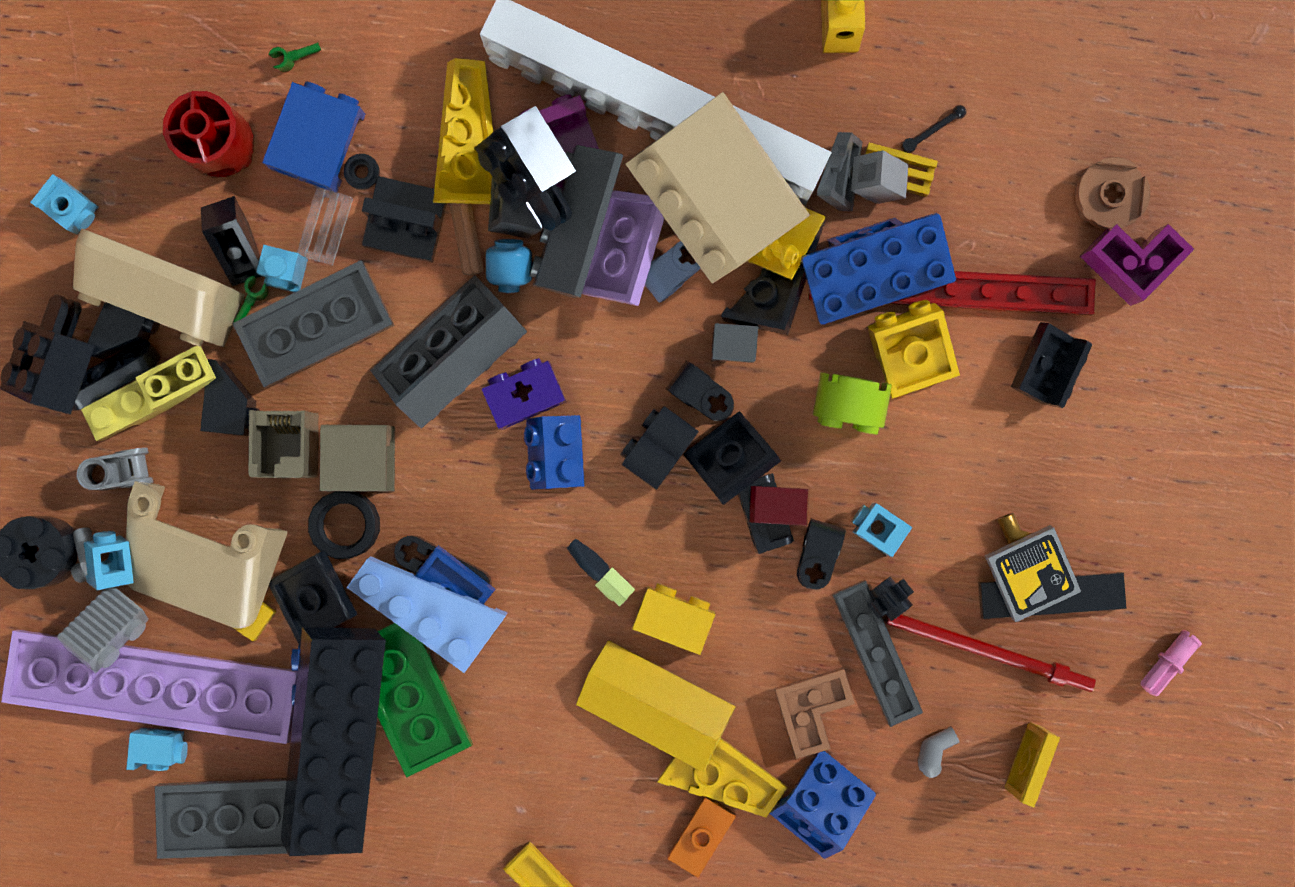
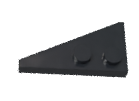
(770, 299)

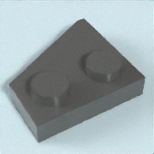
(837, 176)

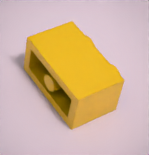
(674, 619)

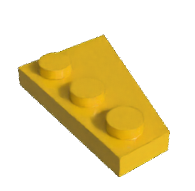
(728, 779)

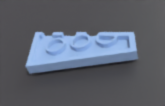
(435, 616)

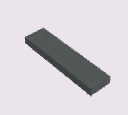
(877, 654)

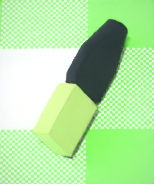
(608, 579)

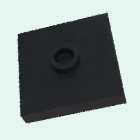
(731, 457)
(312, 595)

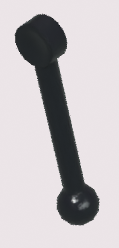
(910, 144)

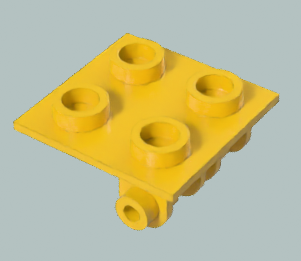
(786, 252)

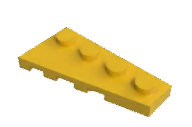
(463, 126)

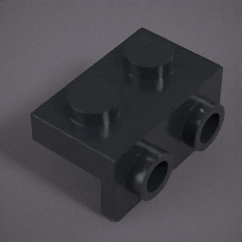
(1051, 366)

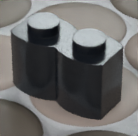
(659, 447)

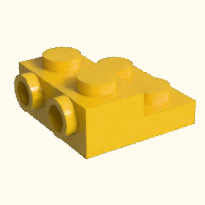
(913, 348)

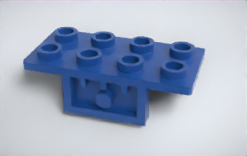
(878, 266)

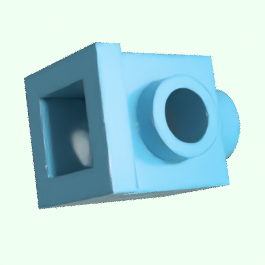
(55, 195)
(282, 268)
(893, 530)
(114, 570)
(156, 748)

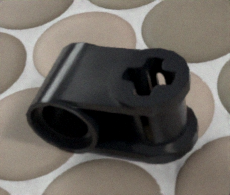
(695, 390)
(820, 546)

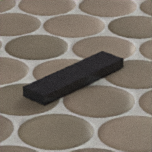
(1097, 593)

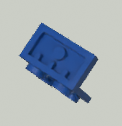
(825, 805)

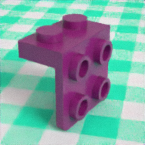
(569, 124)

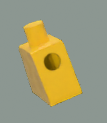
(840, 17)

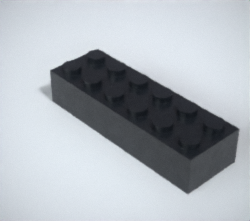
(332, 740)

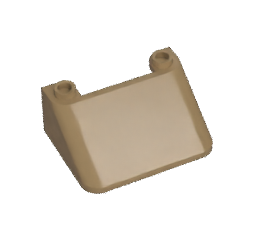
(196, 571)

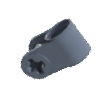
(668, 273)

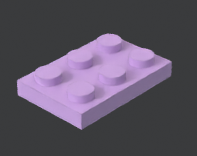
(624, 249)

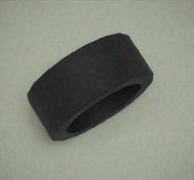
(317, 517)

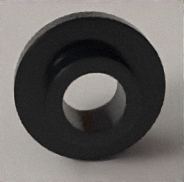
(354, 164)

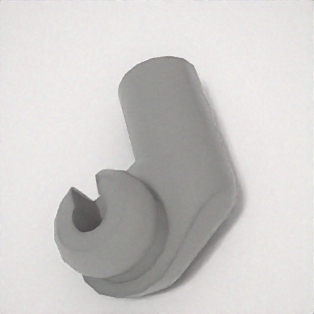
(80, 536)
(932, 751)

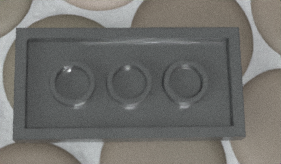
(313, 324)
(219, 818)

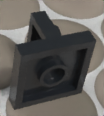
(403, 219)

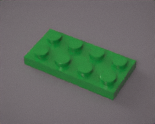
(417, 705)

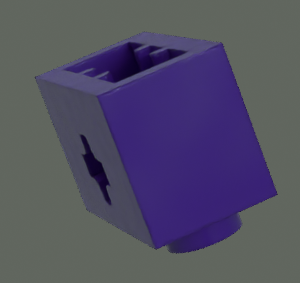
(511, 410)

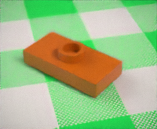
(701, 836)

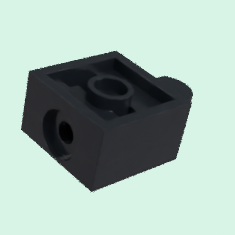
(527, 167)
(47, 360)

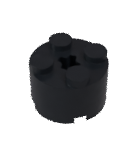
(49, 565)

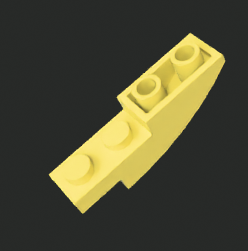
(149, 394)

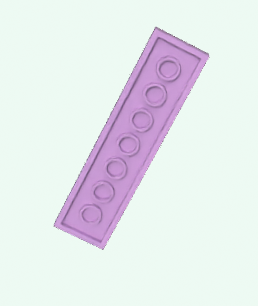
(153, 688)

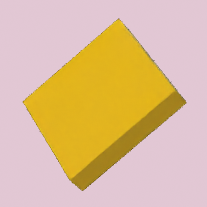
(1031, 764)

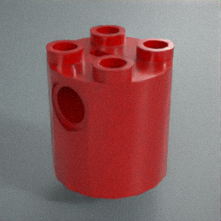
(208, 134)

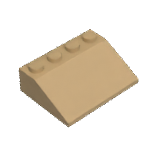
(717, 188)

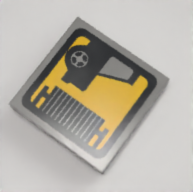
(1033, 573)

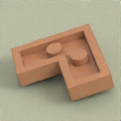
(805, 701)

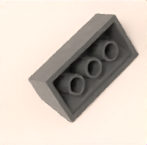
(572, 244)
(448, 352)

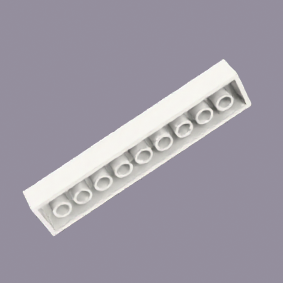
(628, 87)

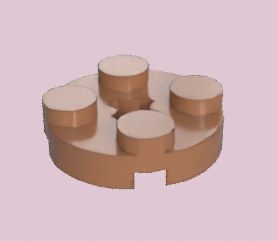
(1127, 180)

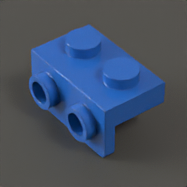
(554, 452)

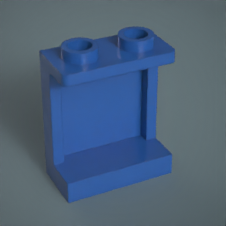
(313, 135)

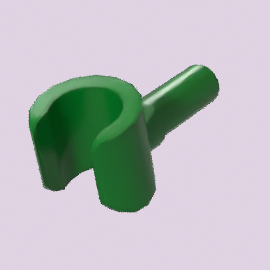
(292, 56)
(251, 297)

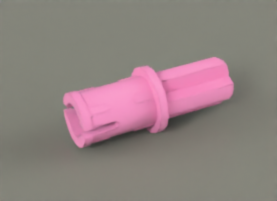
(1170, 663)

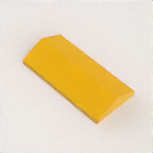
(655, 705)

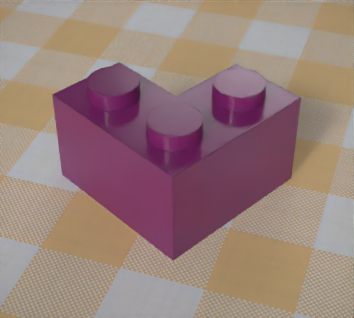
(1136, 269)

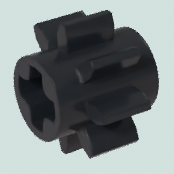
(891, 598)

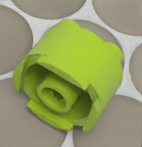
(851, 401)

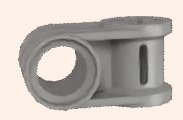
(120, 470)

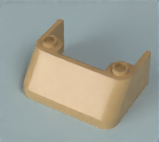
(154, 289)

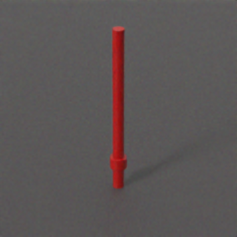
(1056, 672)

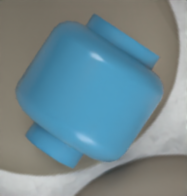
(508, 265)

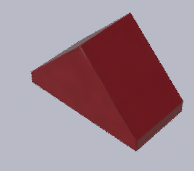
(779, 505)

